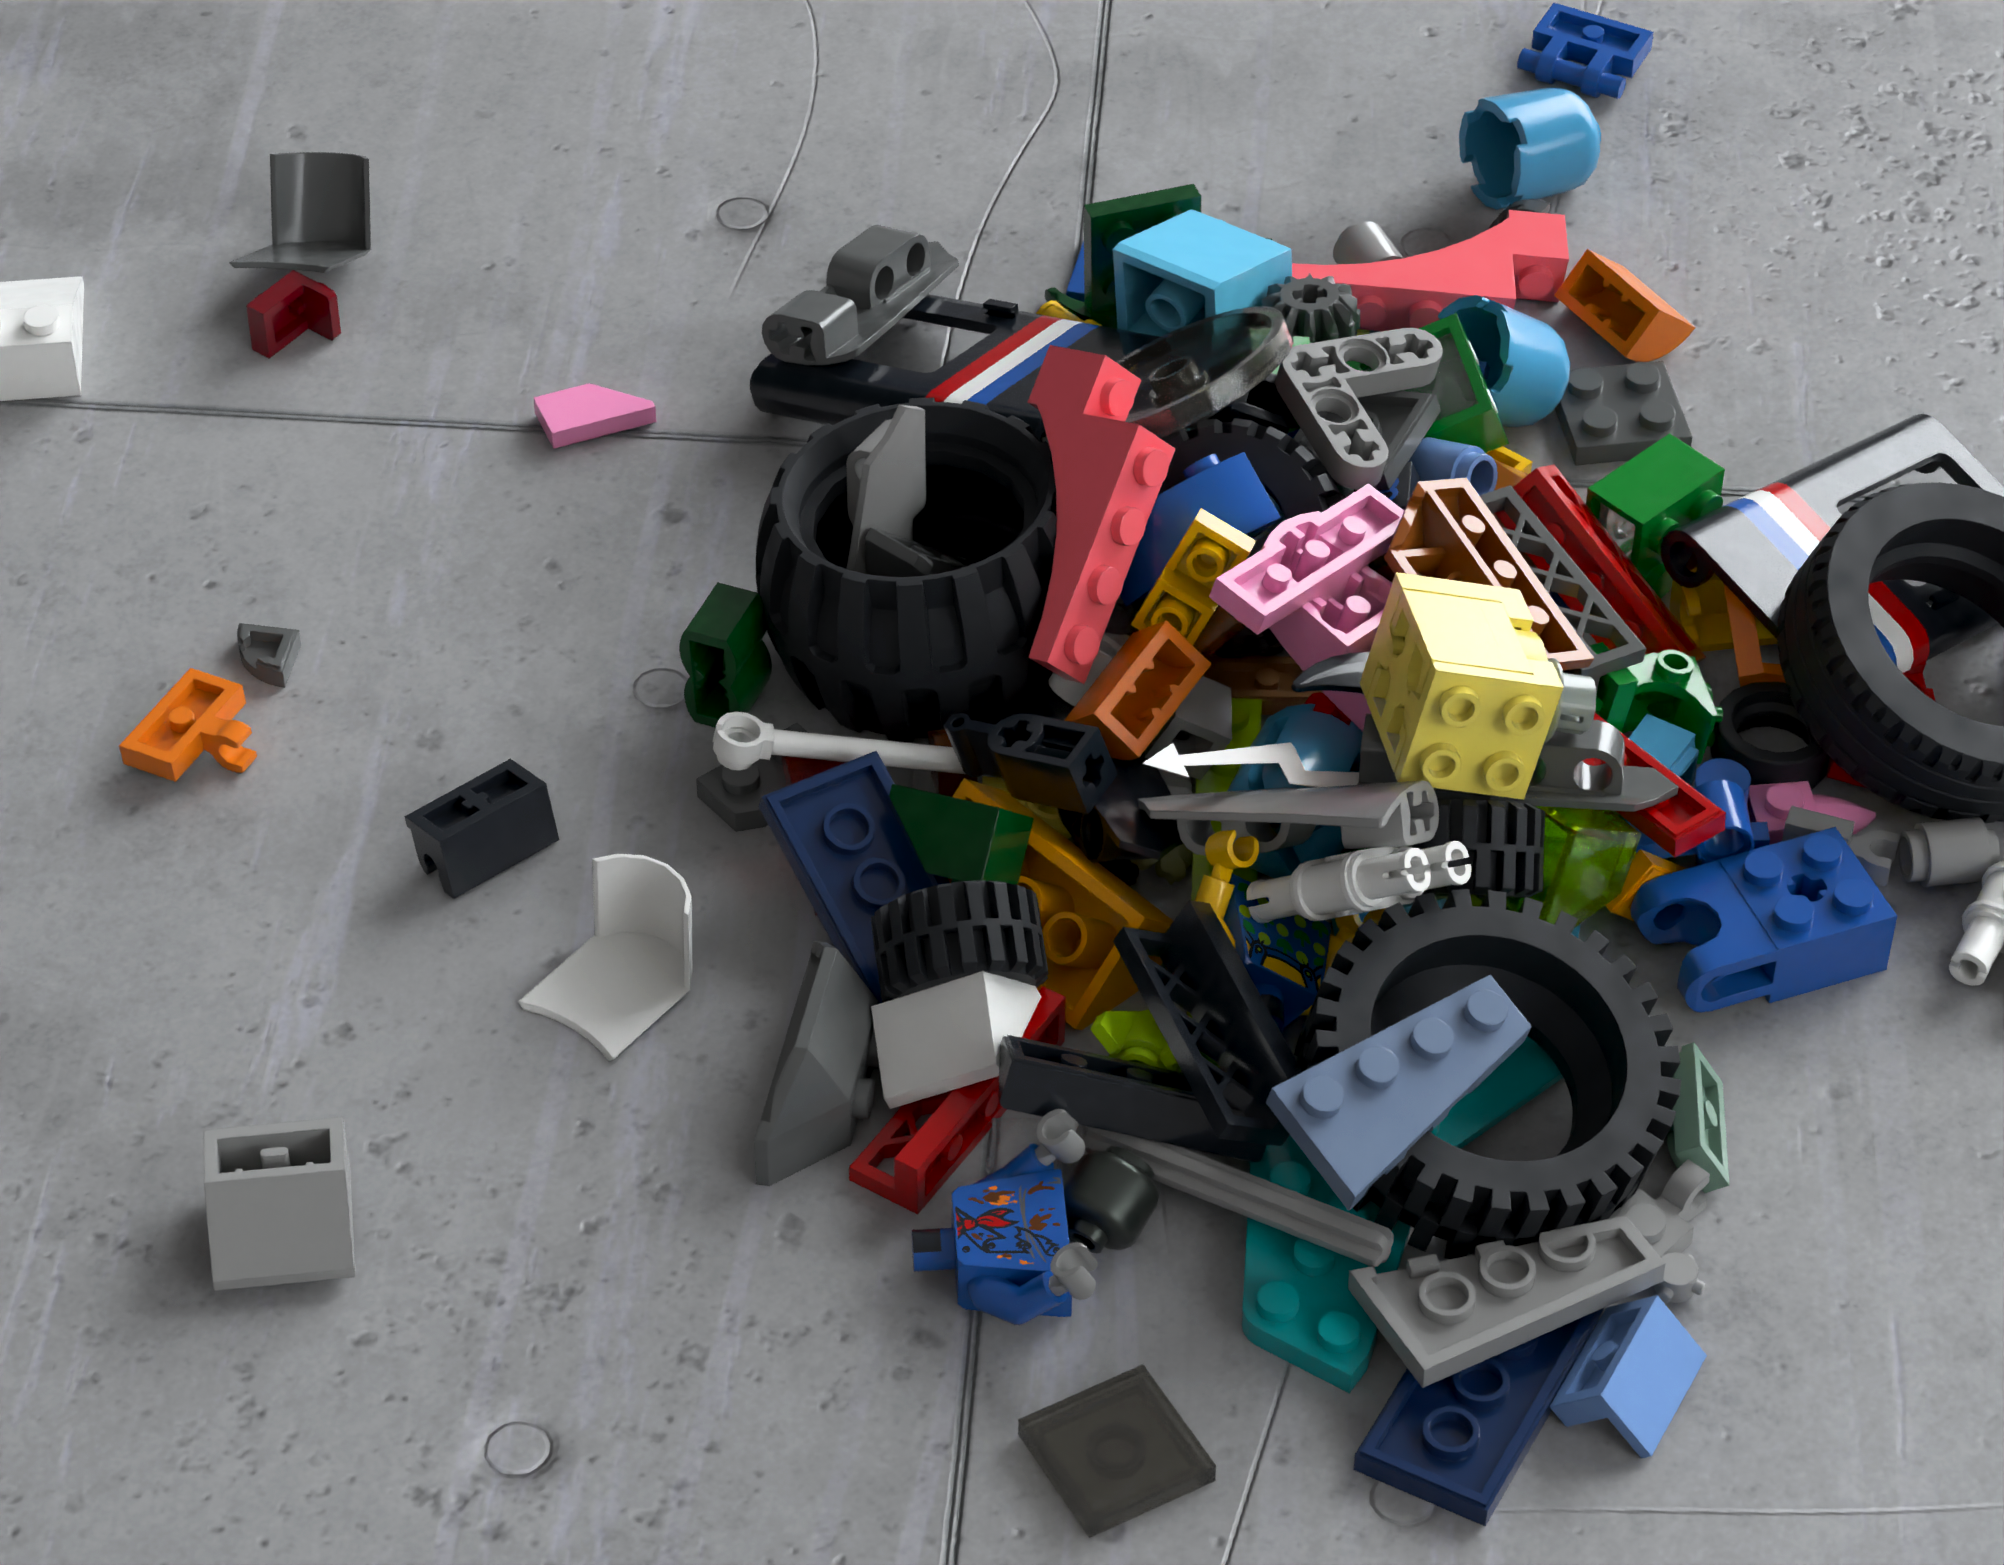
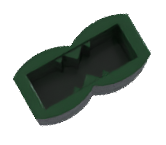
(725, 654)

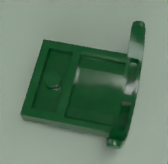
(1107, 225)

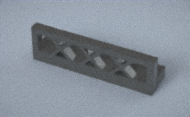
(1568, 579)

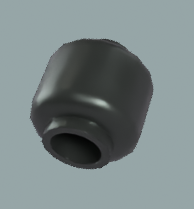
(1109, 1199)

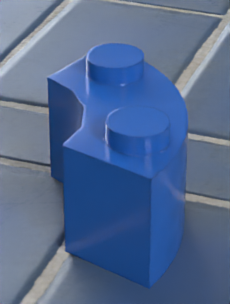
(1222, 489)

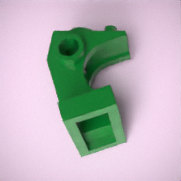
(1661, 686)

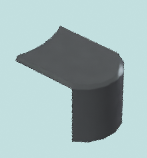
(316, 212)

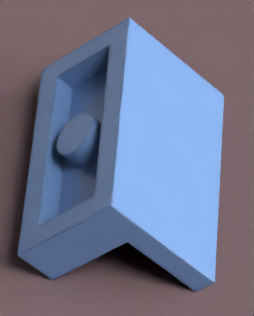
(1631, 1373)

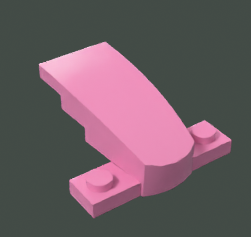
(1316, 584)

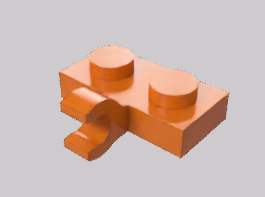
(185, 723)

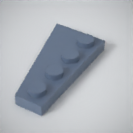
(1384, 1093)

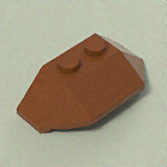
(1456, 538)

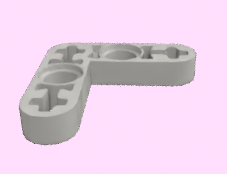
(1319, 380)

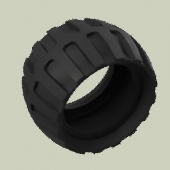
(921, 647)

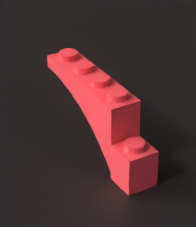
(1508, 262)
(1104, 496)

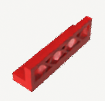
(1601, 561)
(950, 1134)

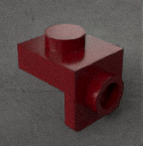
(289, 310)

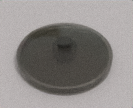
(1205, 367)

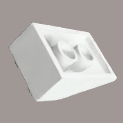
(41, 338)

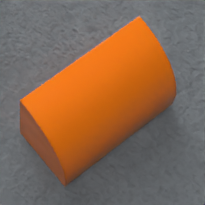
(1622, 309)
(1140, 689)

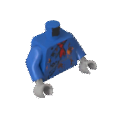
(1013, 1234)

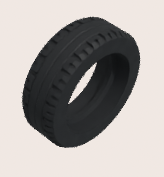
(1843, 677)

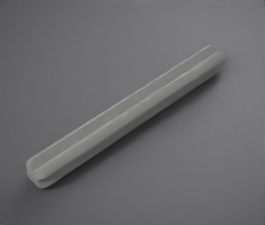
(1254, 1197)

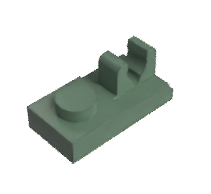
(1700, 1119)

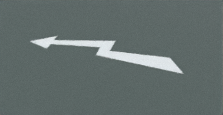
(1282, 753)

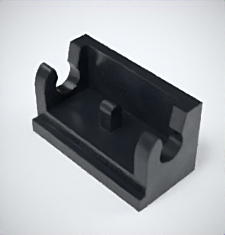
(483, 827)

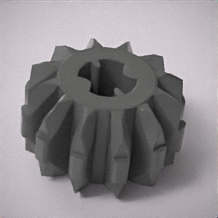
(1315, 307)

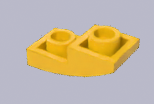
(1188, 577)

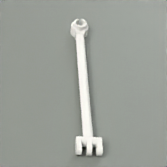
(744, 739)

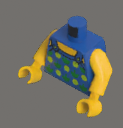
(1281, 956)

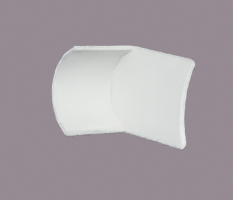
(633, 961)

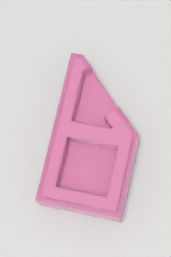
(590, 413)

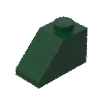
(963, 836)

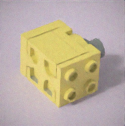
(1467, 687)

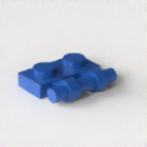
(1590, 39)

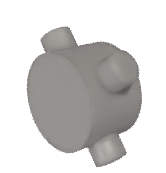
(1679, 1278)

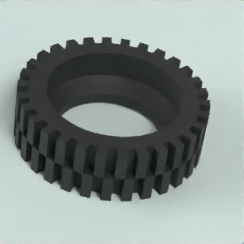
(1578, 1016)

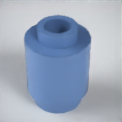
(1450, 460)

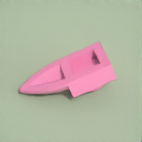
(1773, 802)

